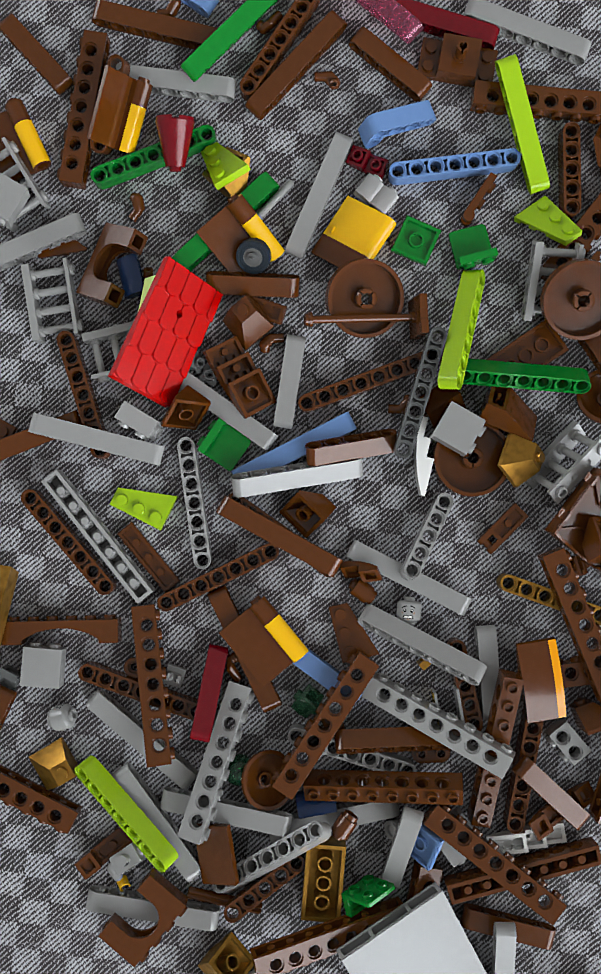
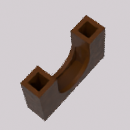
(112, 242)
(135, 943)

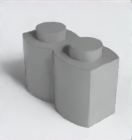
(376, 194)

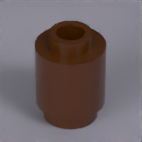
(362, 591)
(344, 825)

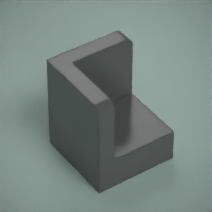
(9, 677)

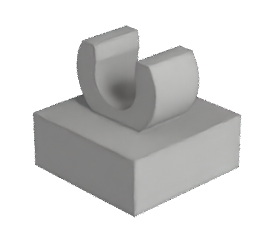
(175, 675)

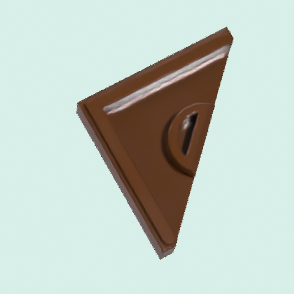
(64, 249)

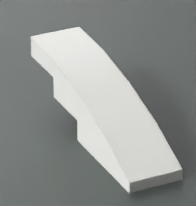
(422, 463)
(526, 839)

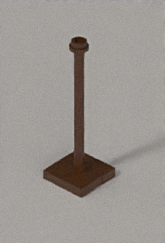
(416, 315)

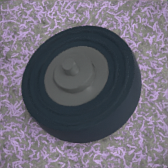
(253, 255)

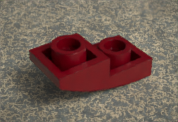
(365, 162)

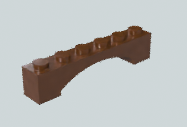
(105, 629)

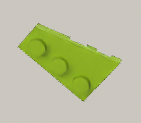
(223, 165)
(549, 219)
(145, 506)

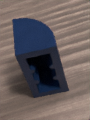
(130, 275)
(313, 808)

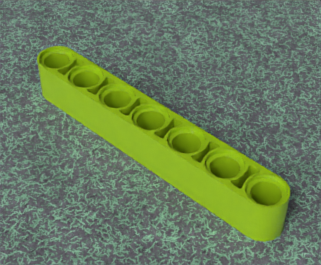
(522, 123)
(461, 329)
(126, 813)

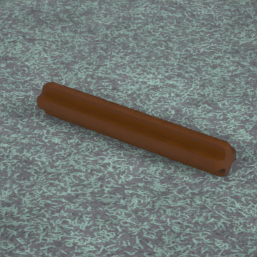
(216, 898)

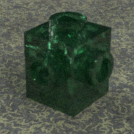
(306, 701)

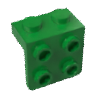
(472, 247)
(223, 444)
(365, 894)

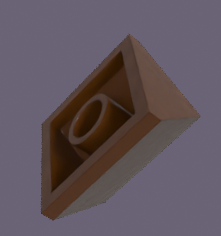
(439, 401)
(186, 410)

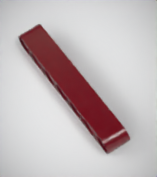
(441, 21)

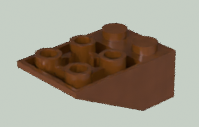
(508, 412)

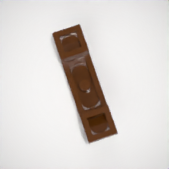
(546, 818)
(101, 852)

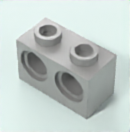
(569, 739)

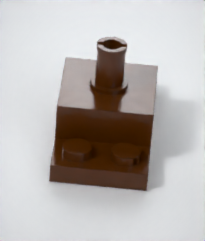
(456, 60)

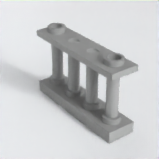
(41, 197)
(536, 270)
(33, 295)
(112, 335)
(556, 451)

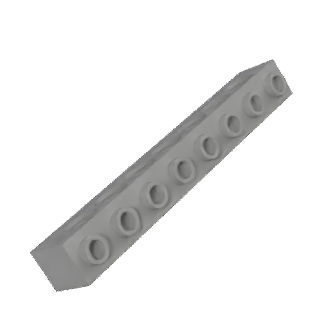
(98, 535)
(478, 754)
(189, 829)

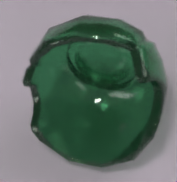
(236, 769)

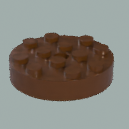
(363, 277)
(560, 299)
(467, 478)

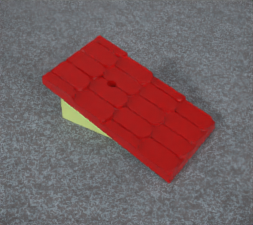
(166, 332)

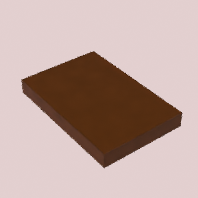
(218, 857)

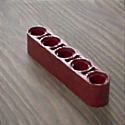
(209, 693)

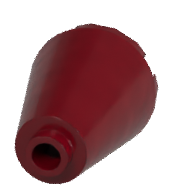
(175, 139)

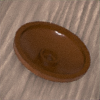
(590, 402)
(258, 793)

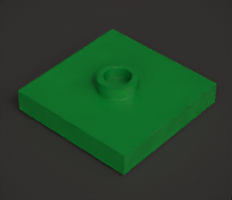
(416, 240)

